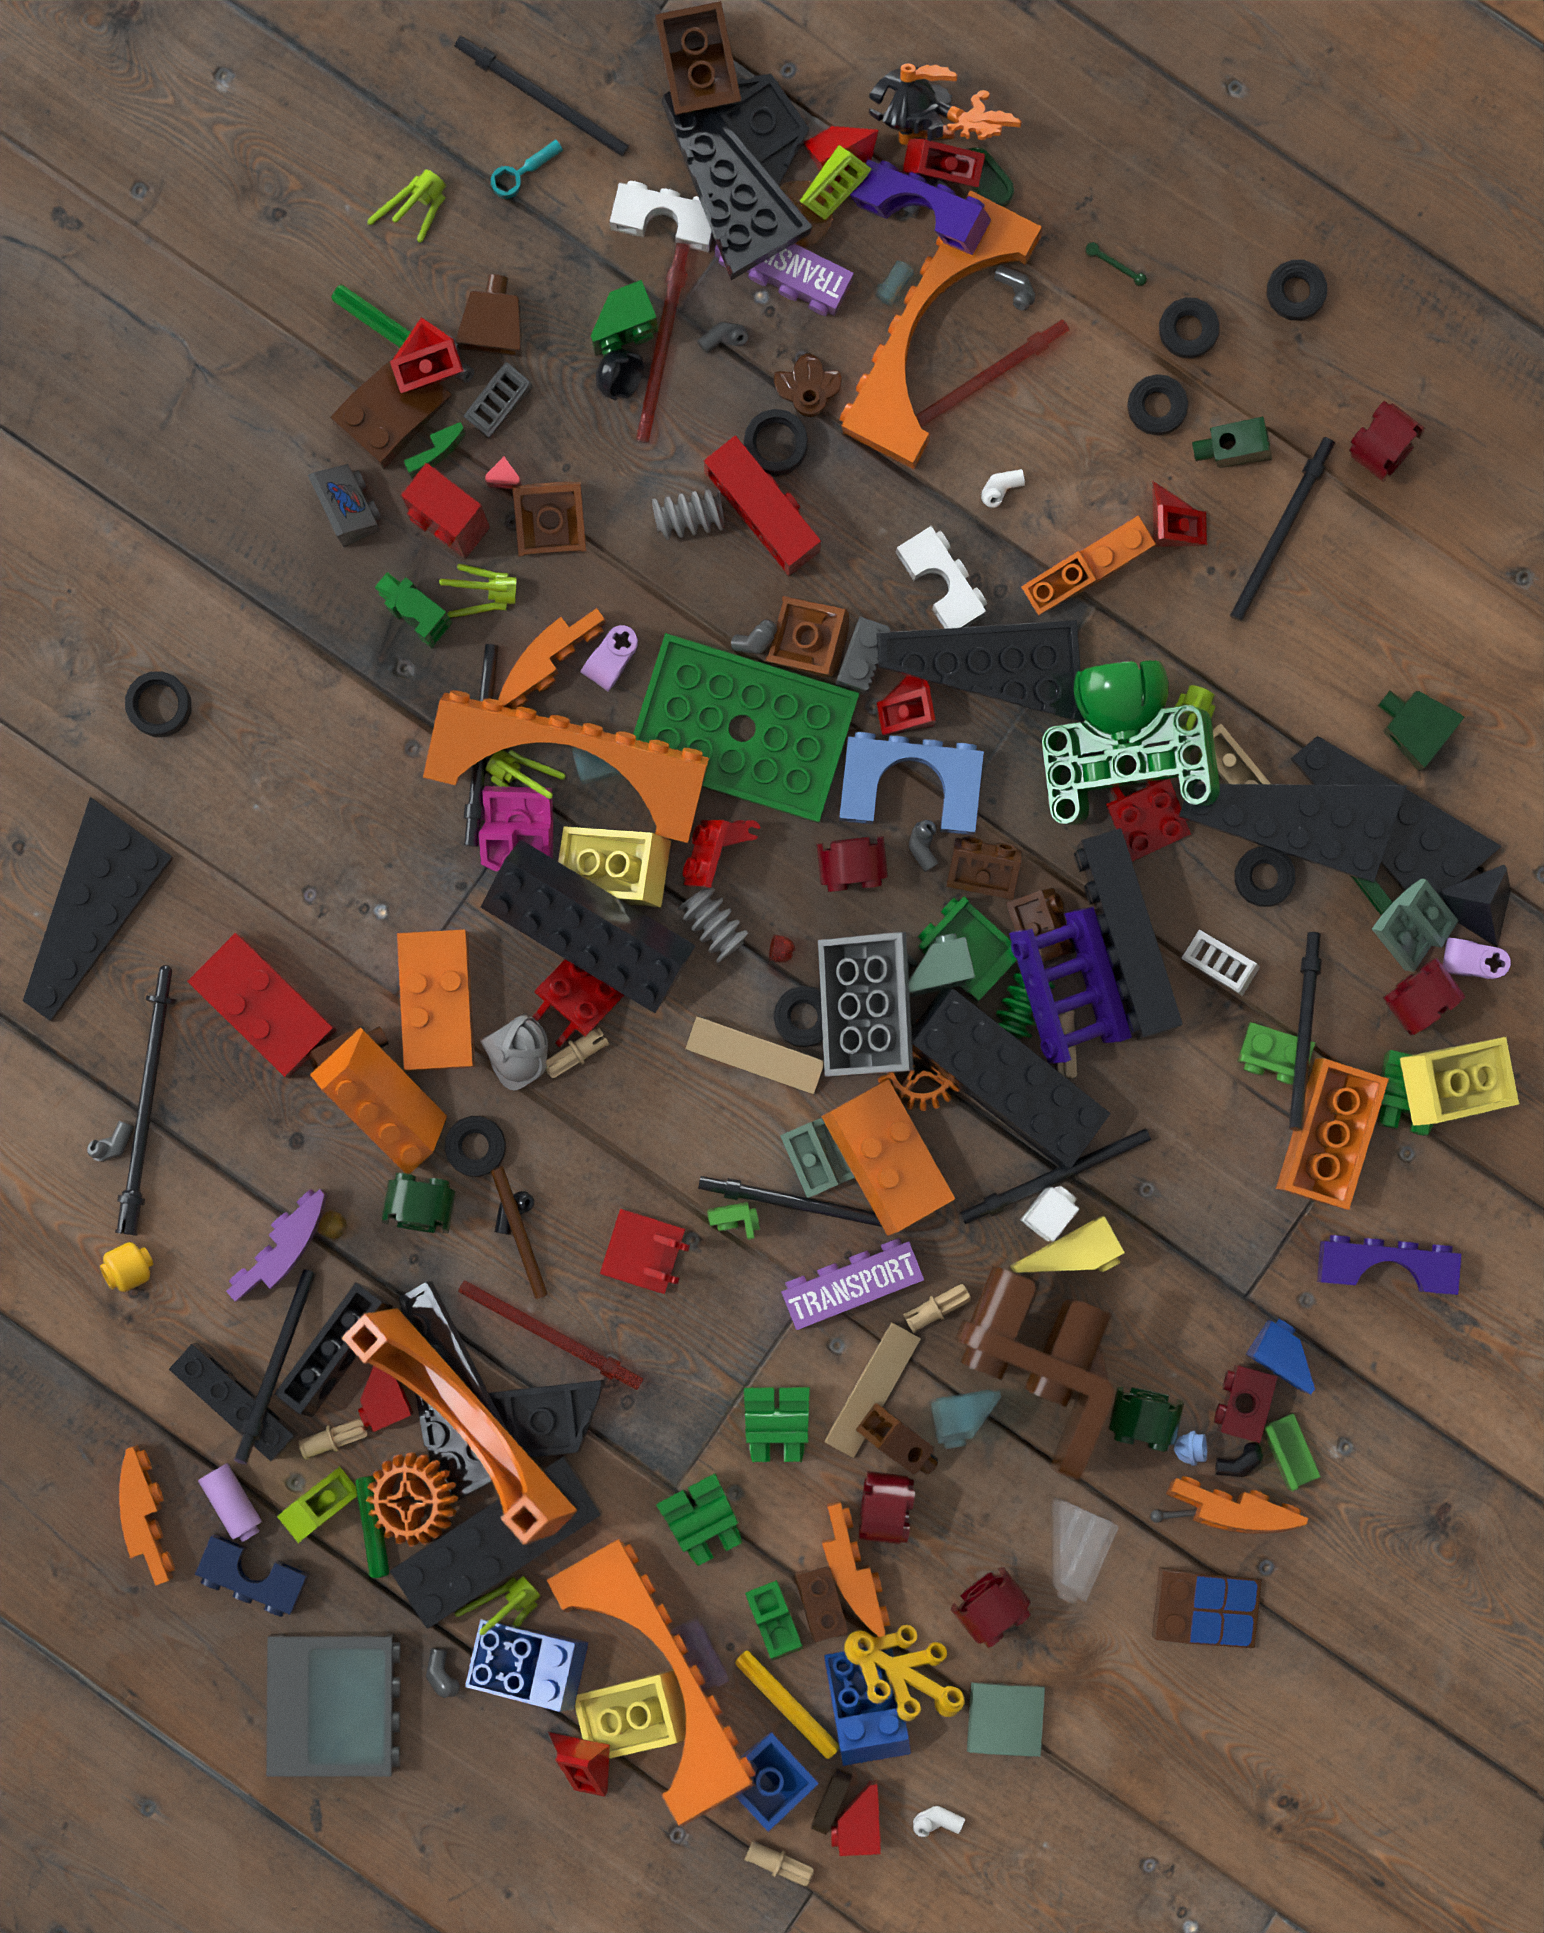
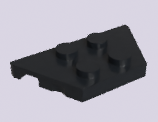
(766, 124)
(549, 1417)

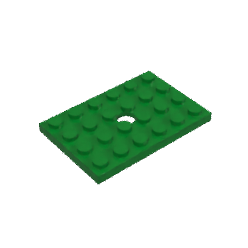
(795, 717)

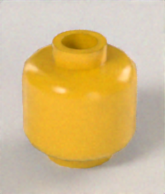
(126, 1267)

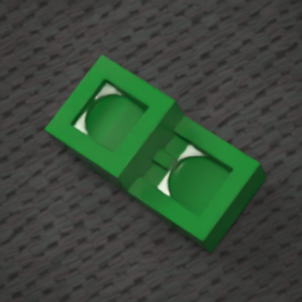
(444, 443)
(774, 1620)

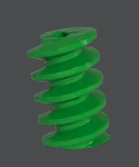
(1018, 1011)

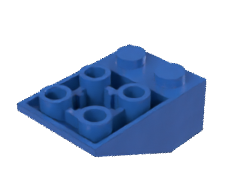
(527, 1666)
(863, 1727)

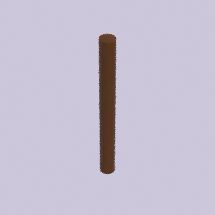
(519, 1232)

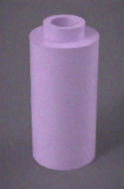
(231, 1503)

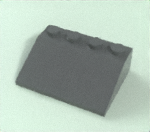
(865, 1005)

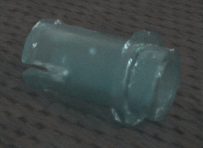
(894, 283)

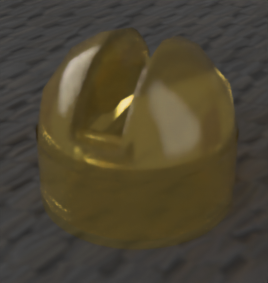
(332, 1224)

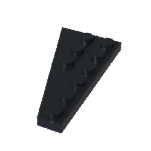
(739, 197)
(1009, 663)
(1322, 824)
(1423, 837)
(100, 890)
(429, 1316)

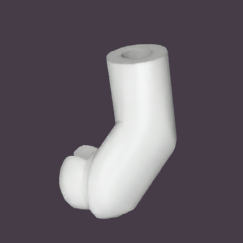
(998, 485)
(934, 1818)

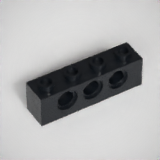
(328, 1354)
(230, 1398)

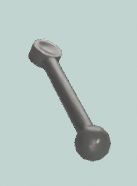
(1157, 1515)

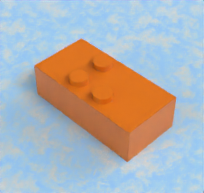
(436, 1000)
(888, 1157)

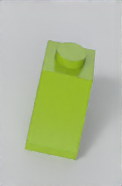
(318, 1504)

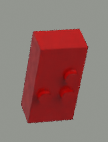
(762, 505)
(445, 511)
(261, 1005)

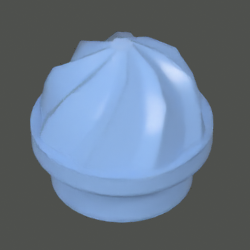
(1191, 1448)

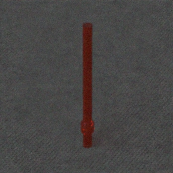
(675, 279)
(1035, 344)
(609, 1367)

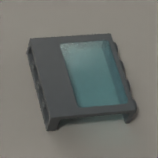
(332, 1705)

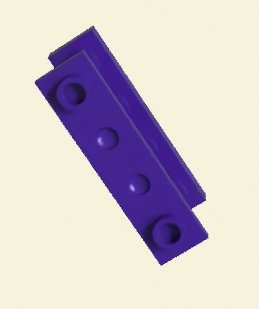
(1098, 978)

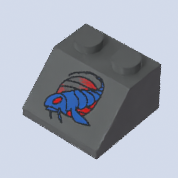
(345, 504)

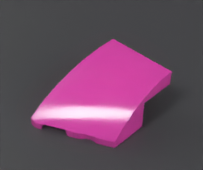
(513, 816)

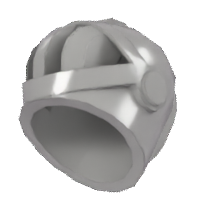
(517, 1052)

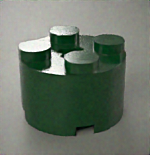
(419, 1204)
(1146, 1418)

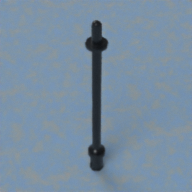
(131, 1197)

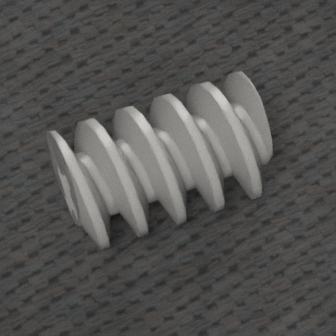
(688, 514)
(714, 923)

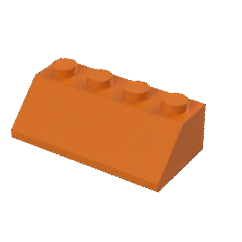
(381, 1100)
(1336, 1132)

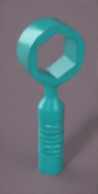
(530, 165)

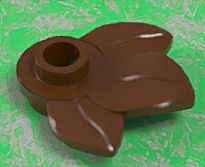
(808, 380)

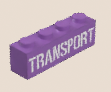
(803, 276)
(853, 1284)

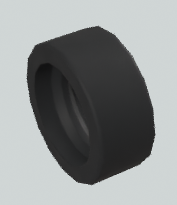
(789, 420)
(132, 704)

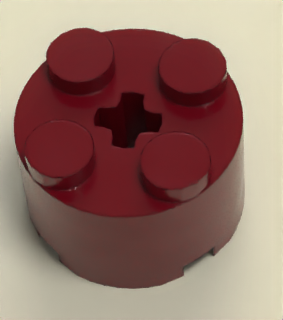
(1386, 441)
(852, 862)
(1424, 997)
(885, 1507)
(992, 1607)

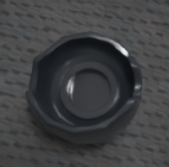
(619, 374)

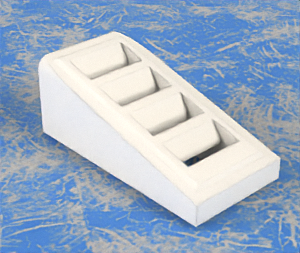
(1247, 975)

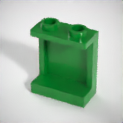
(987, 945)

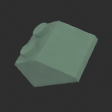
(943, 966)

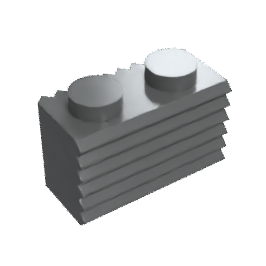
(861, 657)

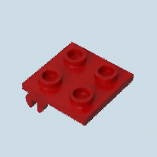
(1148, 817)
(708, 842)
(577, 997)
(643, 1251)

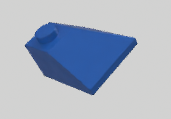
(1282, 1354)

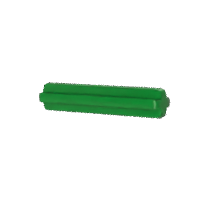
(370, 315)
(373, 1537)

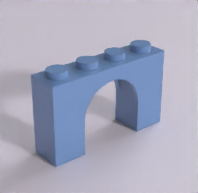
(956, 767)

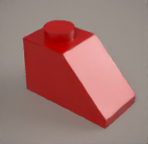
(943, 162)
(383, 1401)
(858, 1824)

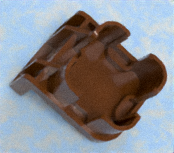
(1067, 1363)

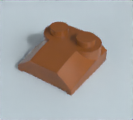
(549, 517)
(809, 637)

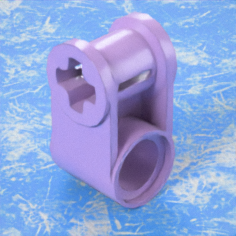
(607, 662)
(1469, 958)

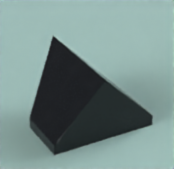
(1481, 903)

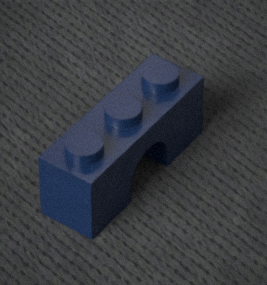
(223, 1567)

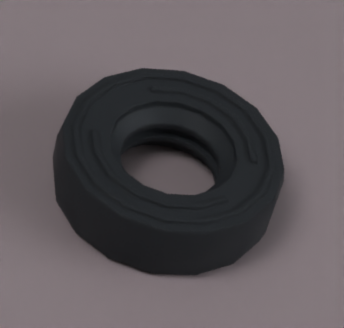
(1305, 271)
(1197, 309)
(1160, 384)
(1250, 891)
(783, 1021)
(454, 1149)

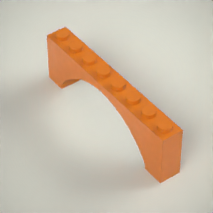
(882, 409)
(663, 776)
(528, 1497)
(709, 1764)

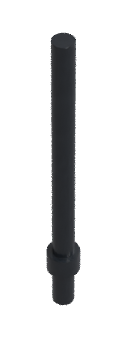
(487, 61)
(1312, 471)
(474, 810)
(1310, 968)
(733, 1189)
(994, 1203)
(253, 1427)

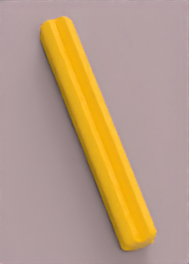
(787, 1704)

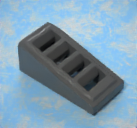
(489, 392)

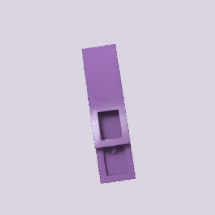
(292, 1236)

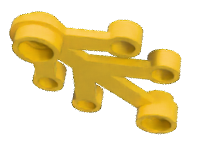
(899, 1671)

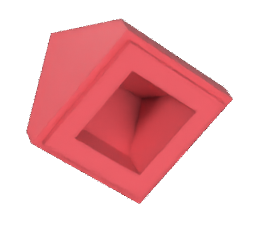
(502, 476)

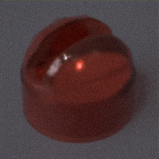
(781, 949)

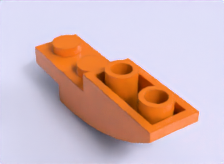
(1089, 566)
(535, 665)
(137, 1500)
(1248, 1515)
(856, 1584)

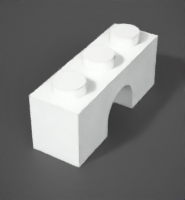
(638, 205)
(929, 554)
(1050, 1212)

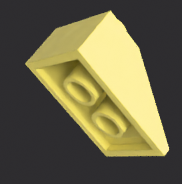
(619, 862)
(1459, 1081)
(1082, 1249)
(634, 1714)

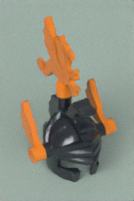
(918, 106)

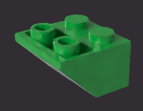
(624, 319)

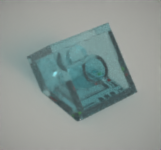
(961, 1415)

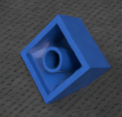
(778, 1782)

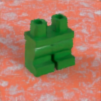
(415, 608)
(1395, 1095)
(776, 1424)
(703, 1521)

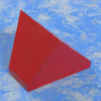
(855, 140)
(425, 358)
(1176, 521)
(907, 707)
(583, 1763)

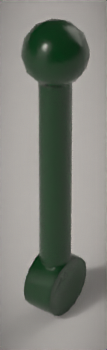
(1092, 250)

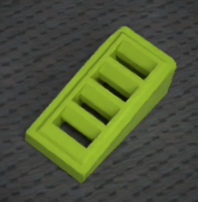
(848, 183)

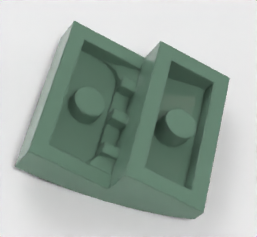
(1415, 924)
(816, 1157)
(1005, 1719)

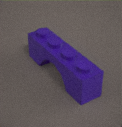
(958, 220)
(1432, 1270)

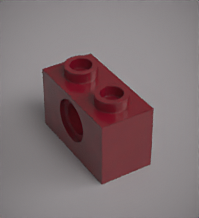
(1247, 1424)

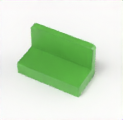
(1290, 1451)

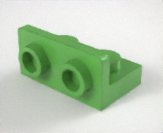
(1269, 1051)
(728, 1217)

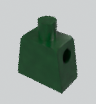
(1250, 443)
(1418, 725)

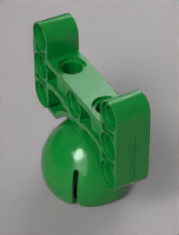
(1121, 707)

